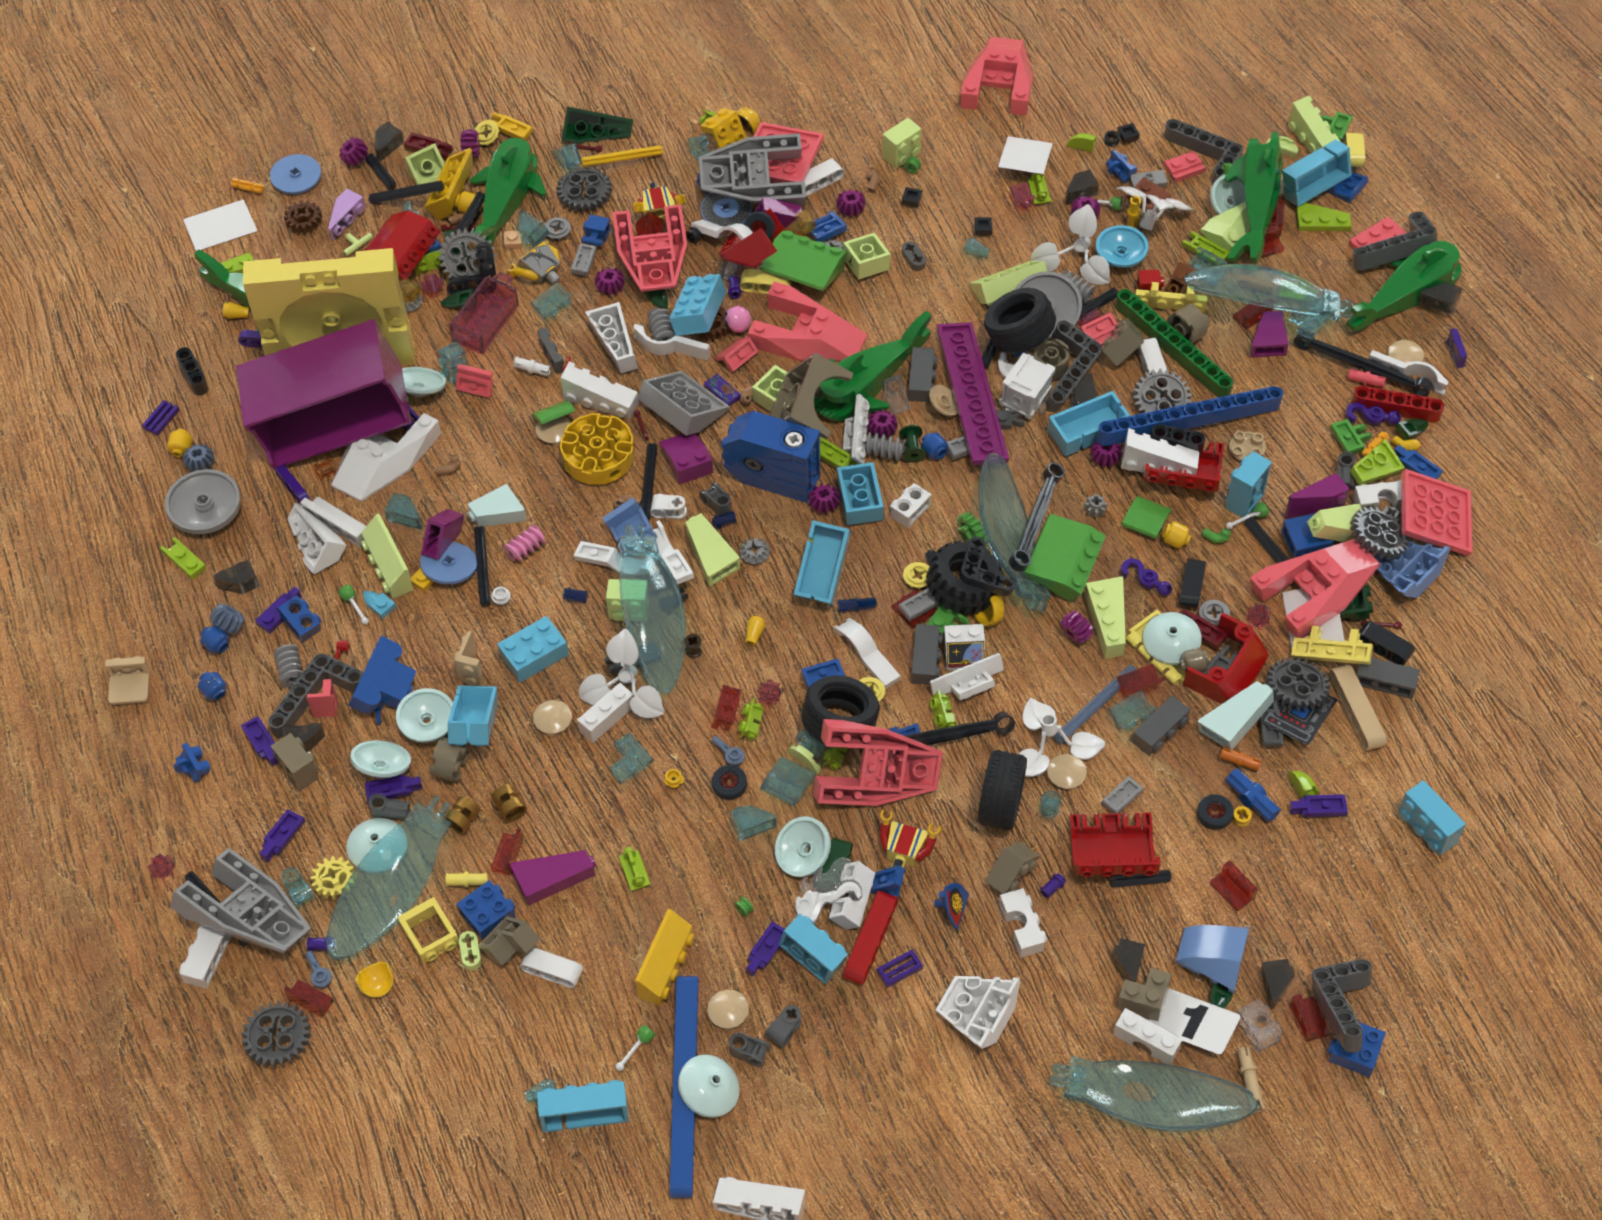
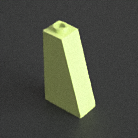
(1334, 523)
(712, 551)

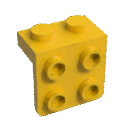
(725, 127)

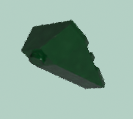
(591, 126)

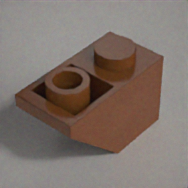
(1177, 282)

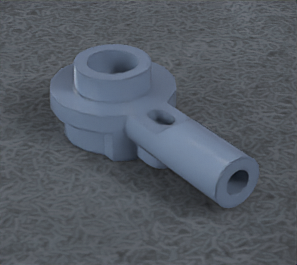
(733, 755)
(321, 976)

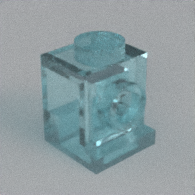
(810, 743)

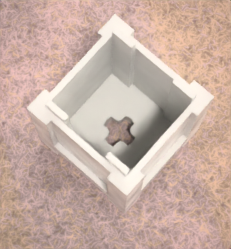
(1027, 385)

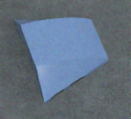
(1414, 568)
(1214, 952)

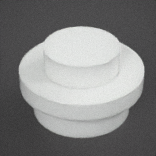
(500, 596)

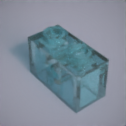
(450, 358)

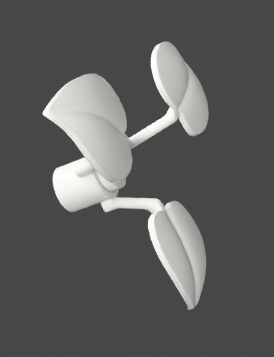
(1150, 216)
(1084, 223)
(623, 649)
(1039, 715)

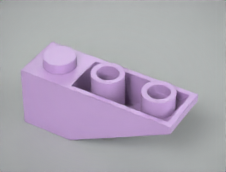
(345, 210)

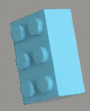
(1248, 484)
(860, 493)
(533, 649)
(1431, 818)
(813, 948)

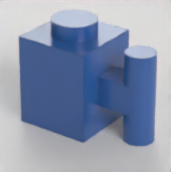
(596, 230)

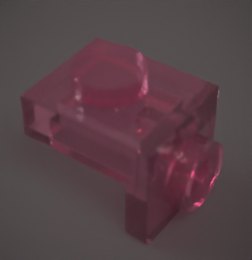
(1022, 195)

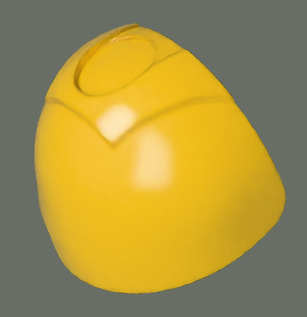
(751, 116)
(993, 613)
(375, 979)

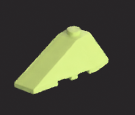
(1228, 226)

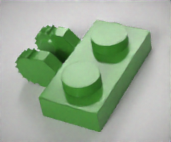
(1338, 124)
(1348, 436)
(945, 617)

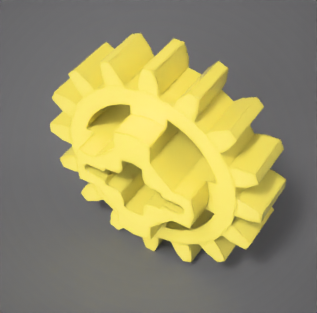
(323, 876)

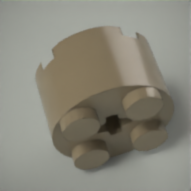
(1189, 322)
(1054, 353)
(448, 760)

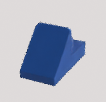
(888, 881)

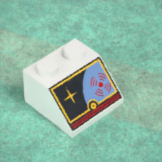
(963, 645)

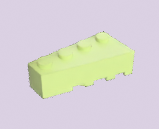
(1309, 126)
(1106, 609)

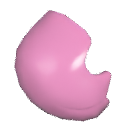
(738, 319)

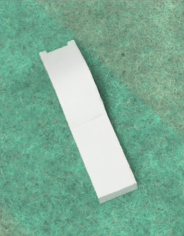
(719, 231)
(675, 344)
(1413, 368)
(598, 555)
(673, 558)
(868, 652)

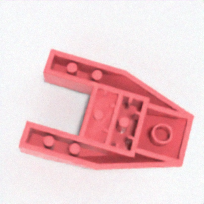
(1000, 65)
(652, 258)
(814, 332)
(1326, 576)
(889, 769)

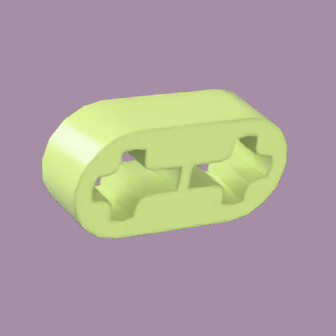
(465, 951)

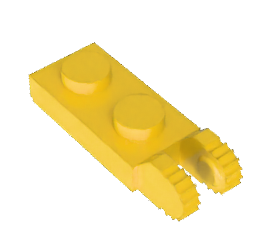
(512, 126)

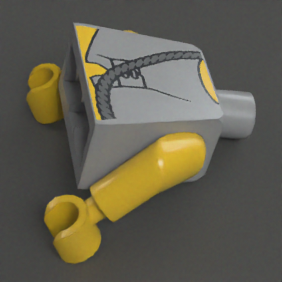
(538, 264)

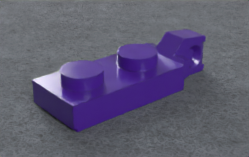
(270, 618)
(260, 739)
(393, 787)
(1320, 806)
(281, 834)
(765, 949)

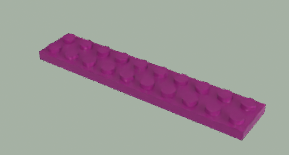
(971, 391)

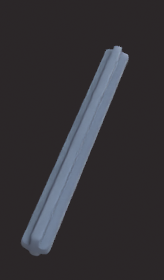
(1087, 711)

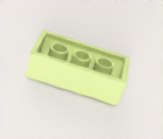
(996, 285)
(386, 558)

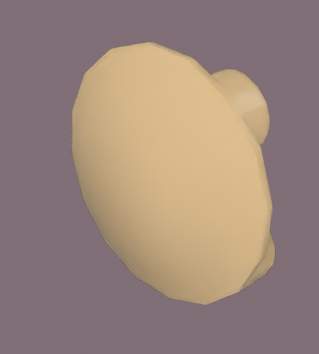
(1406, 351)
(552, 431)
(1245, 442)
(552, 717)
(1066, 772)
(728, 1009)

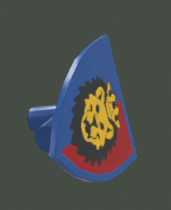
(954, 900)

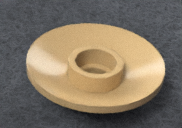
(943, 400)

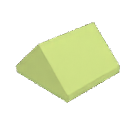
(424, 165)

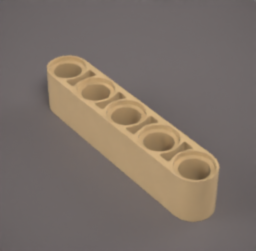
(1358, 707)

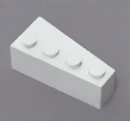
(612, 332)
(597, 393)
(1142, 450)
(759, 1200)

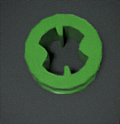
(912, 165)
(744, 906)

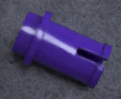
(734, 289)
(1053, 885)
(317, 944)

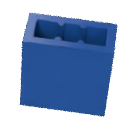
(1300, 538)
(485, 908)
(1363, 1060)

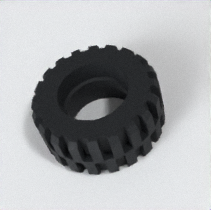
(952, 591)

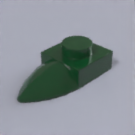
(658, 298)
(457, 299)
(1411, 428)
(1220, 995)

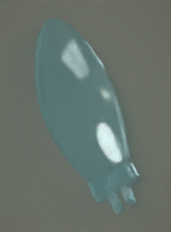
(1268, 288)
(1004, 526)
(652, 608)
(387, 881)
(1155, 1094)

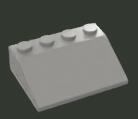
(682, 402)

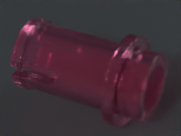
(1090, 316)

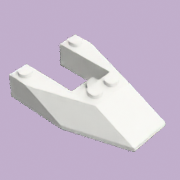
(379, 461)

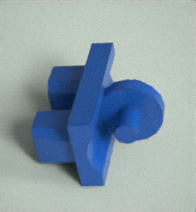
(1118, 165)
(188, 762)

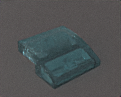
(788, 781)

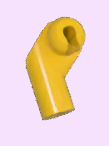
(1407, 444)

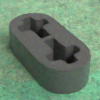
(910, 257)

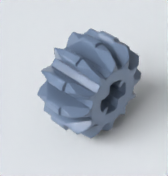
(198, 457)
(227, 618)

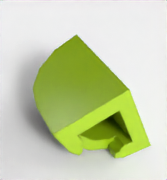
(1082, 141)
(1303, 783)

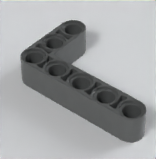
(1203, 143)
(1421, 233)
(1087, 352)
(303, 687)
(1327, 987)

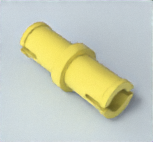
(466, 879)

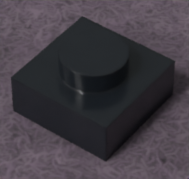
(1128, 133)
(911, 197)
(983, 225)

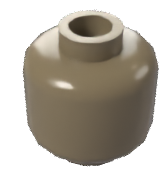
(1195, 659)

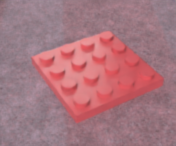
(795, 168)
(1436, 512)

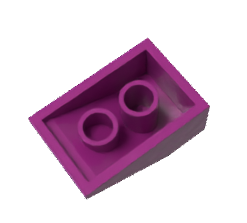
(687, 457)
(1322, 495)

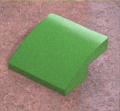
(553, 412)
(1146, 517)

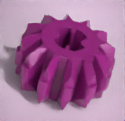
(470, 139)
(353, 151)
(1081, 202)
(851, 203)
(609, 281)
(882, 423)
(1105, 454)
(824, 498)
(1076, 627)

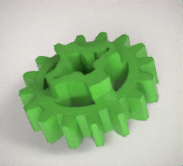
(970, 527)

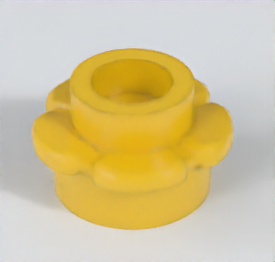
(673, 773)

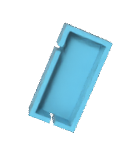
(1316, 172)
(698, 304)
(1080, 424)
(822, 562)
(472, 715)
(583, 1106)

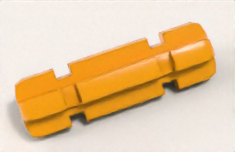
(246, 185)
(1374, 443)

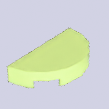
(1287, 146)
(805, 757)

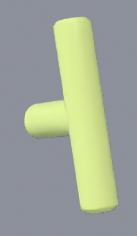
(356, 244)

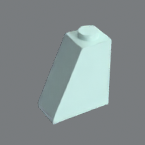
(496, 508)

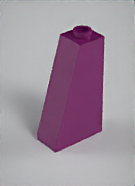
(551, 874)

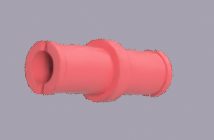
(1366, 378)

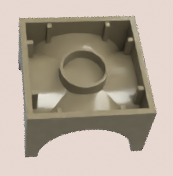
(800, 387)

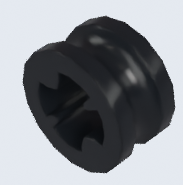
(1111, 134)
(693, 235)

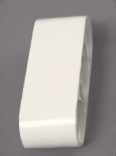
(822, 176)
(1151, 356)
(551, 967)

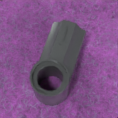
(1343, 470)
(389, 808)

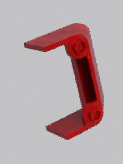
(753, 248)
(1222, 683)

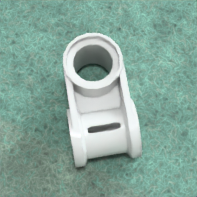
(666, 506)

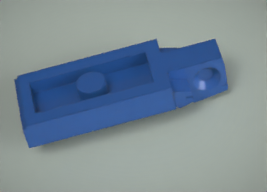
(1416, 462)

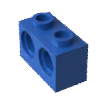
(296, 620)

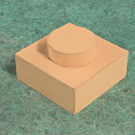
(512, 239)

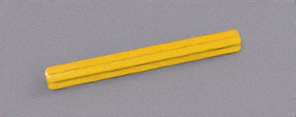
(621, 156)

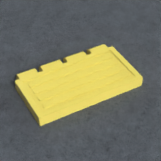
(1135, 638)

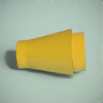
(235, 311)
(755, 627)

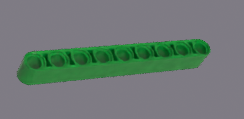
(1174, 343)

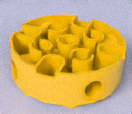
(597, 449)

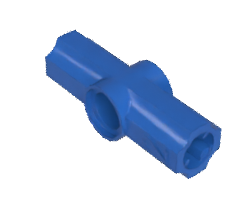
(1252, 795)

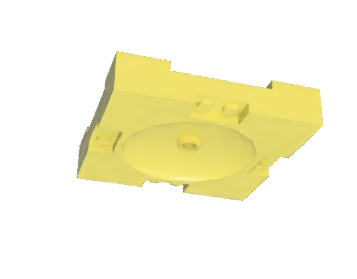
(326, 296)

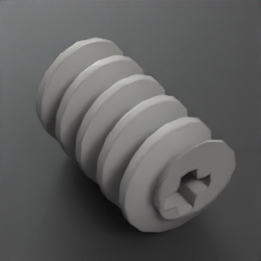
(1085, 291)
(660, 324)
(885, 447)
(288, 664)

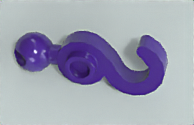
(1373, 415)
(1147, 578)

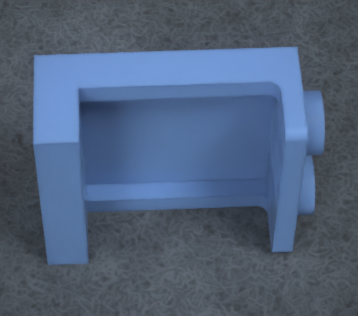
(626, 514)

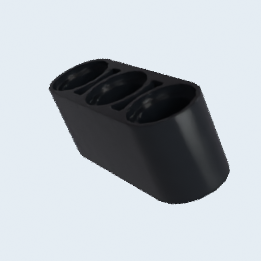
(192, 371)
(1173, 435)
(1192, 583)
(1386, 643)

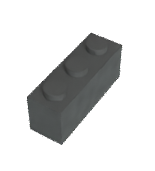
(922, 374)
(926, 654)
(1388, 677)
(1161, 726)

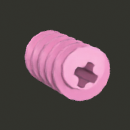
(524, 543)

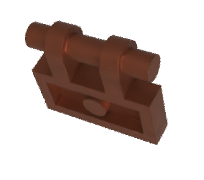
(1150, 188)

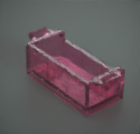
(485, 313)

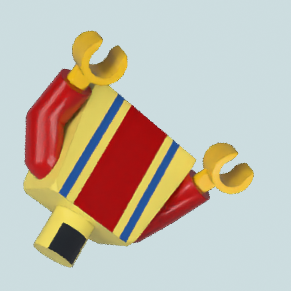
(655, 199)
(905, 843)

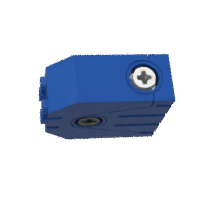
(773, 455)

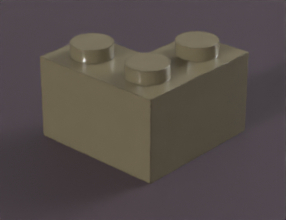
(1124, 342)
(296, 761)
(1011, 866)
(507, 938)
(1146, 999)

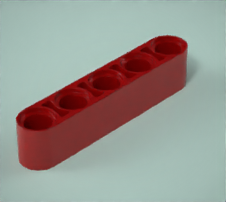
(1406, 404)
(870, 937)

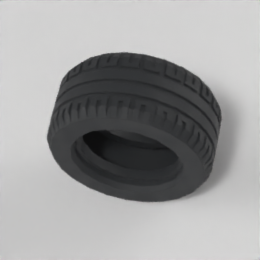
(1020, 320)
(838, 692)
(1002, 790)

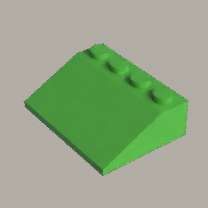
(804, 260)
(1064, 556)

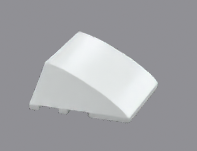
(979, 1007)

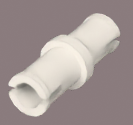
(532, 366)

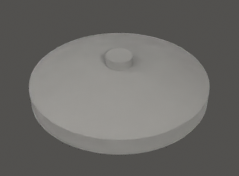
(1061, 294)
(203, 501)

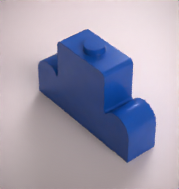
(383, 678)

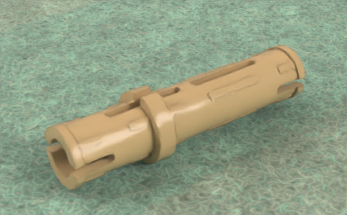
(1248, 1071)

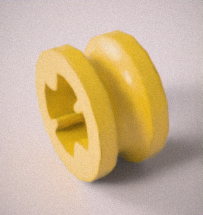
(1242, 810)

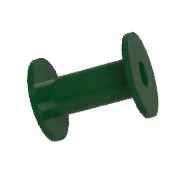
(914, 452)

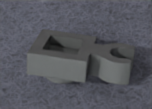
(1007, 420)

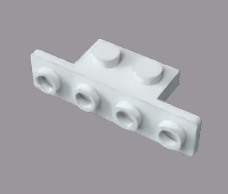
(856, 429)
(969, 679)

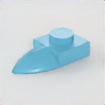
(379, 603)

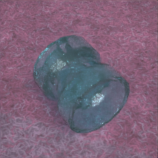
(1050, 804)

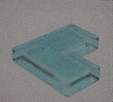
(634, 758)

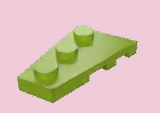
(1320, 218)
(1377, 464)

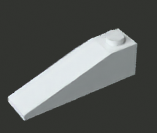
(316, 540)

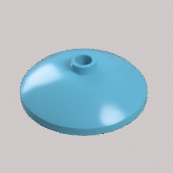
(1122, 246)

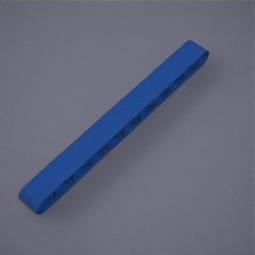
(1192, 414)
(682, 1116)

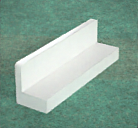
(335, 520)

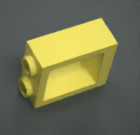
(420, 914)

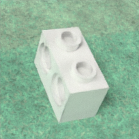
(913, 502)

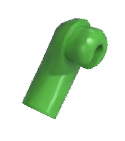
(1217, 537)

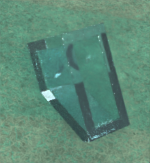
(567, 156)
(531, 229)
(403, 511)
(751, 821)

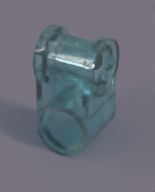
(298, 890)

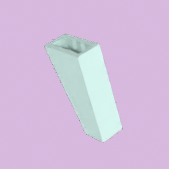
(1236, 716)

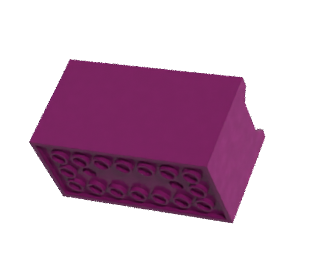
(323, 394)

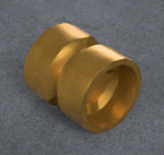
(509, 803)
(462, 813)

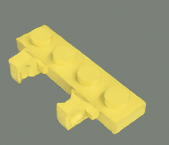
(1169, 300)
(1316, 648)

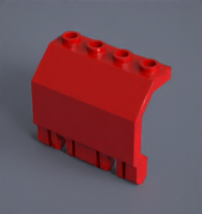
(408, 236)
(1207, 474)
(1113, 849)

